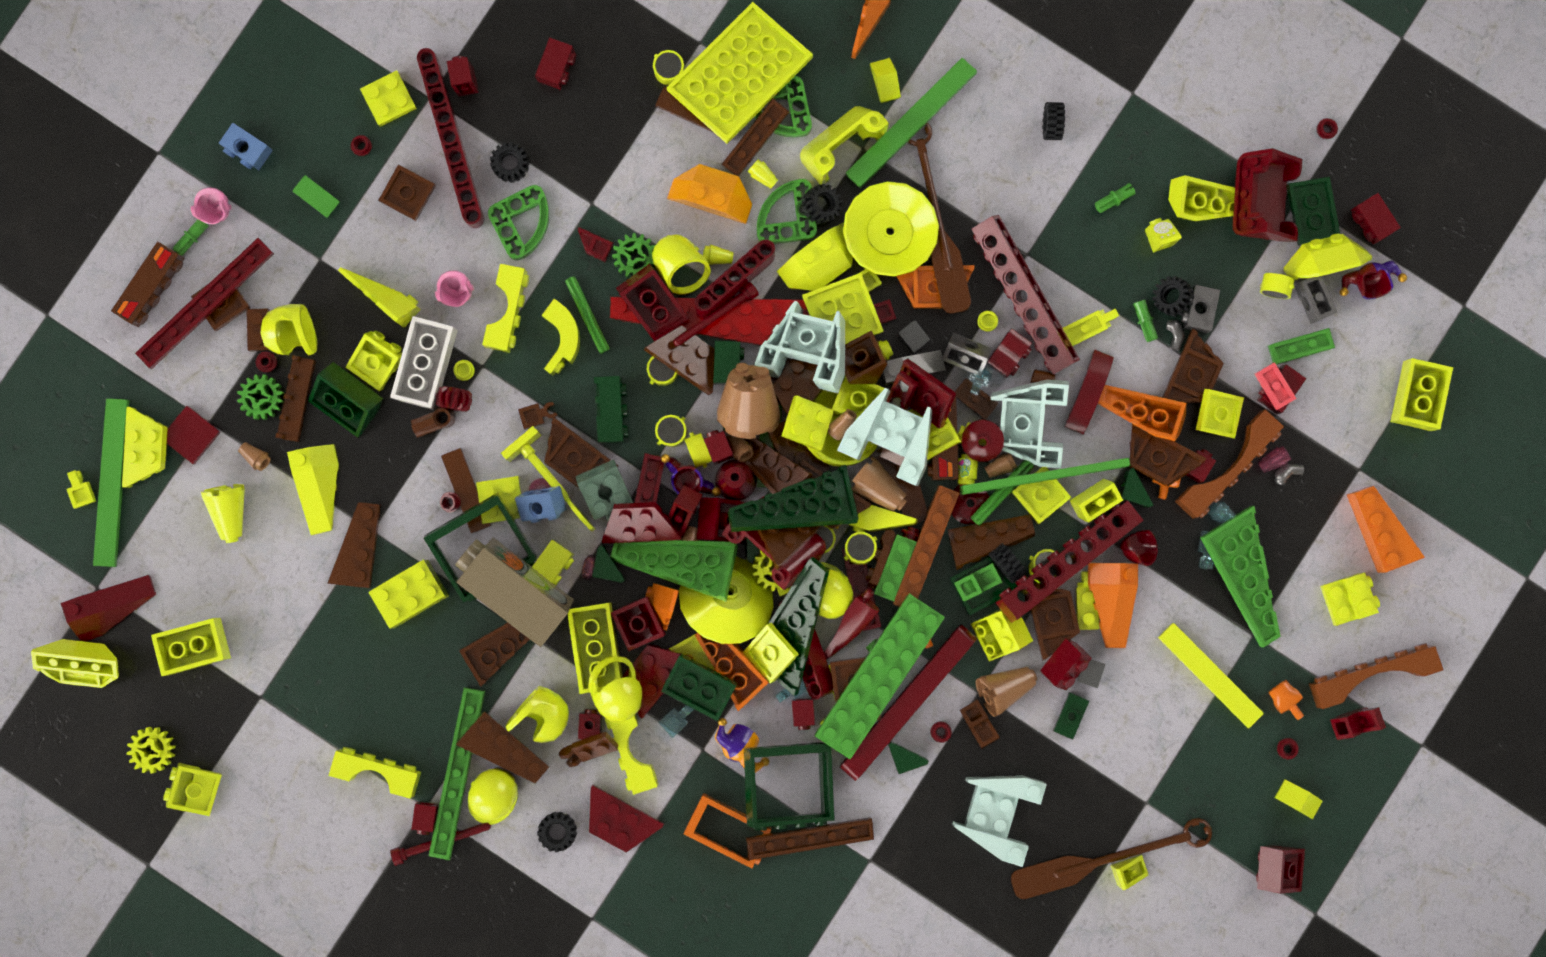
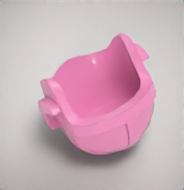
(211, 206)
(453, 288)

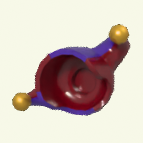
(1372, 279)
(688, 476)

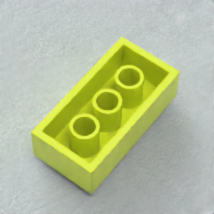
(592, 641)

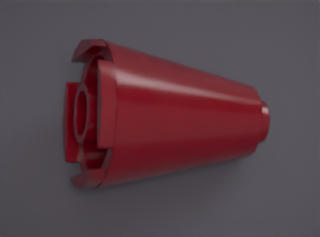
(738, 489)

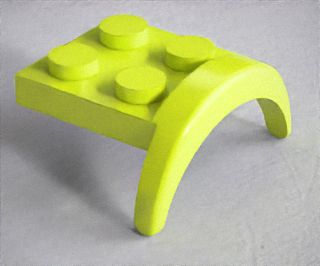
(941, 438)

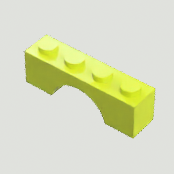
(501, 333)
(639, 775)
(401, 780)

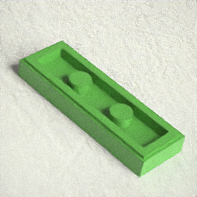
(1301, 346)

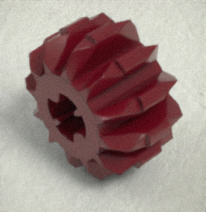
(454, 399)

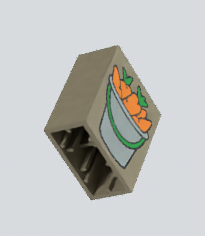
(513, 589)

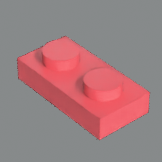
(1275, 386)

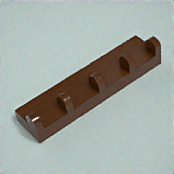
(296, 398)

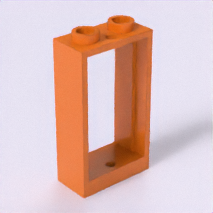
(689, 831)

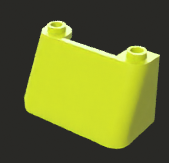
(818, 154)

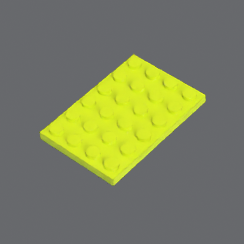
(739, 72)

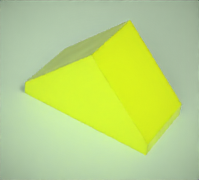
(886, 80)
(1298, 799)
(1129, 871)

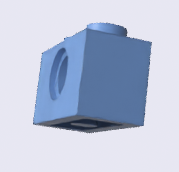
(236, 138)
(541, 504)

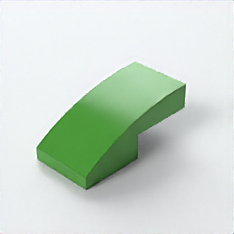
(315, 196)
(978, 582)

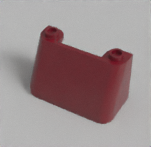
(1262, 195)
(789, 572)

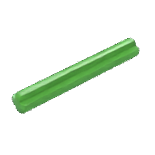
(587, 315)
(1000, 494)

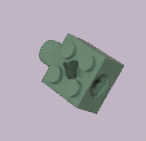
(603, 488)

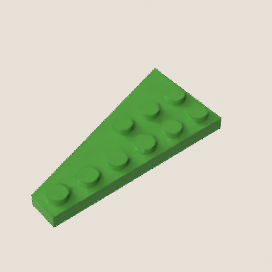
(692, 564)
(1243, 568)

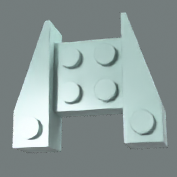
(809, 341)
(1024, 420)
(893, 430)
(993, 812)

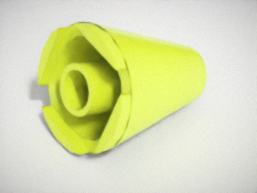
(226, 510)

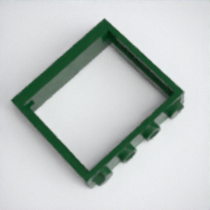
(431, 537)
(826, 786)

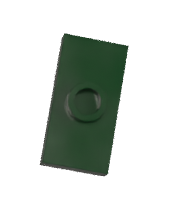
(1070, 715)

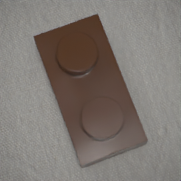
(254, 322)
(980, 403)

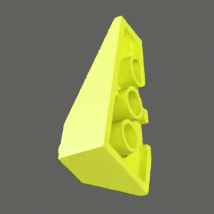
(1200, 199)
(389, 300)
(315, 480)

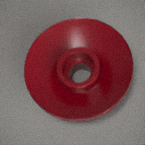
(982, 430)
(961, 511)

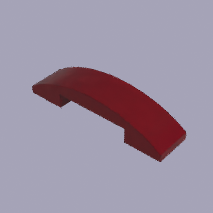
(1089, 392)
(858, 581)

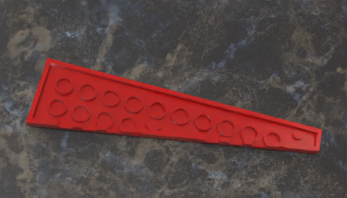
(746, 323)

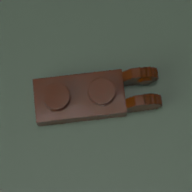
(880, 557)
(588, 749)

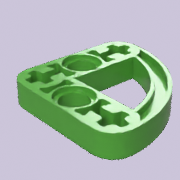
(785, 93)
(509, 213)
(796, 226)

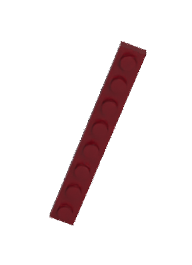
(204, 303)

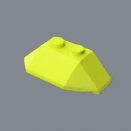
(1326, 257)
(818, 262)
(76, 663)

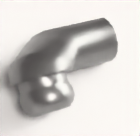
(1178, 334)
(1286, 471)

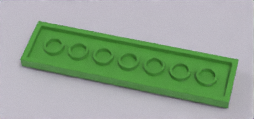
(879, 676)

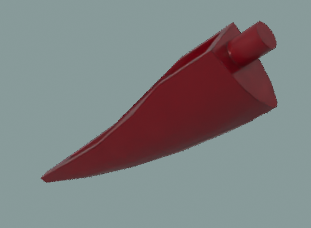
(854, 621)

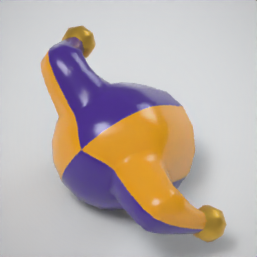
(735, 742)

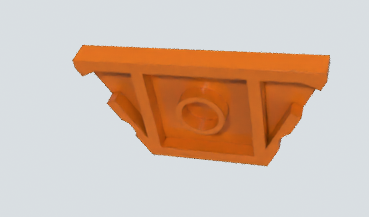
(922, 287)

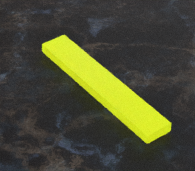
(1210, 675)

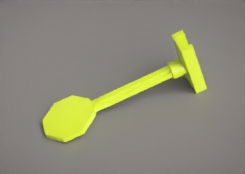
(523, 446)

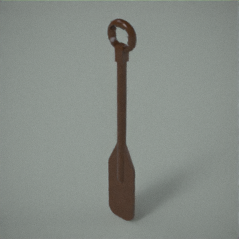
(945, 256)
(1071, 869)

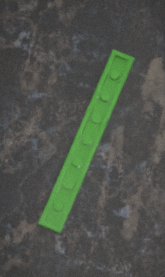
(911, 122)
(1044, 476)
(110, 484)
(455, 777)

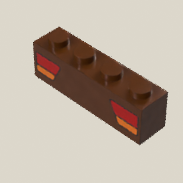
(148, 284)
(945, 465)

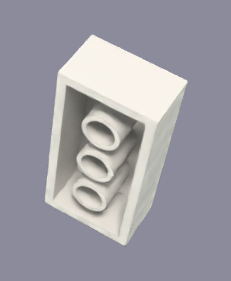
(423, 362)

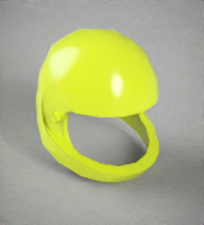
(671, 254)
(288, 328)
(837, 594)
(619, 698)
(547, 710)
(492, 796)

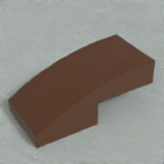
(979, 724)

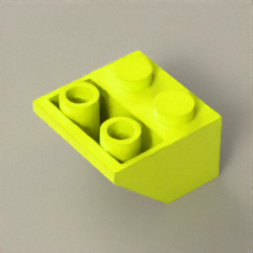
(1001, 636)

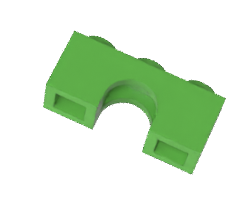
(895, 567)

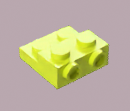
(375, 359)
(1350, 598)
(192, 789)

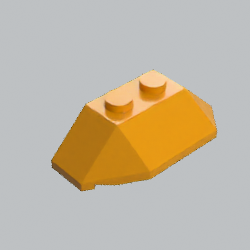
(712, 192)

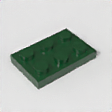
(1313, 209)
(987, 597)
(699, 687)

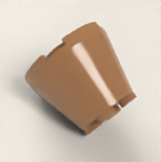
(748, 402)

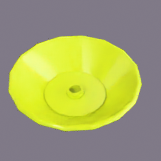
(895, 208)
(734, 620)

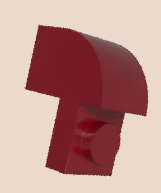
(1357, 722)

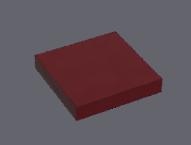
(191, 434)

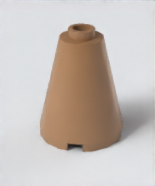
(878, 486)
(1005, 688)

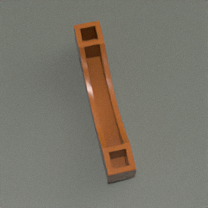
(1258, 434)
(927, 543)
(1335, 689)

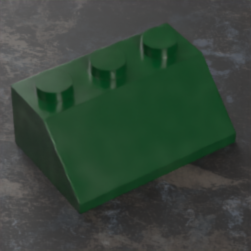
(345, 399)

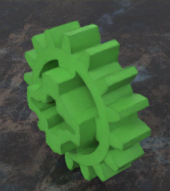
(623, 251)
(261, 389)

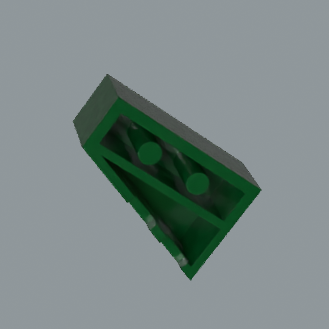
(611, 409)

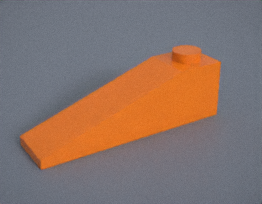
(871, 15)
(1150, 413)
(1114, 596)
(663, 601)

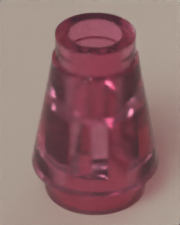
(1276, 458)

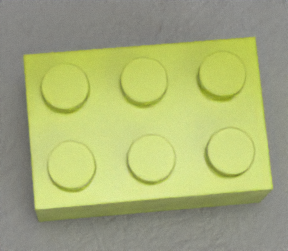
(1421, 394)
(408, 594)
(191, 646)

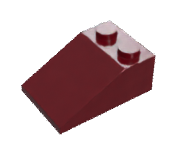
(652, 303)

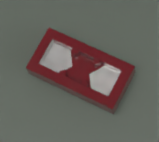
(902, 391)

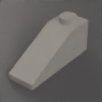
(929, 361)

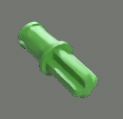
(1115, 198)
(190, 237)
(1145, 321)

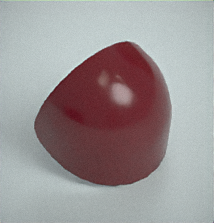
(1140, 548)

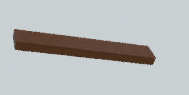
(810, 838)

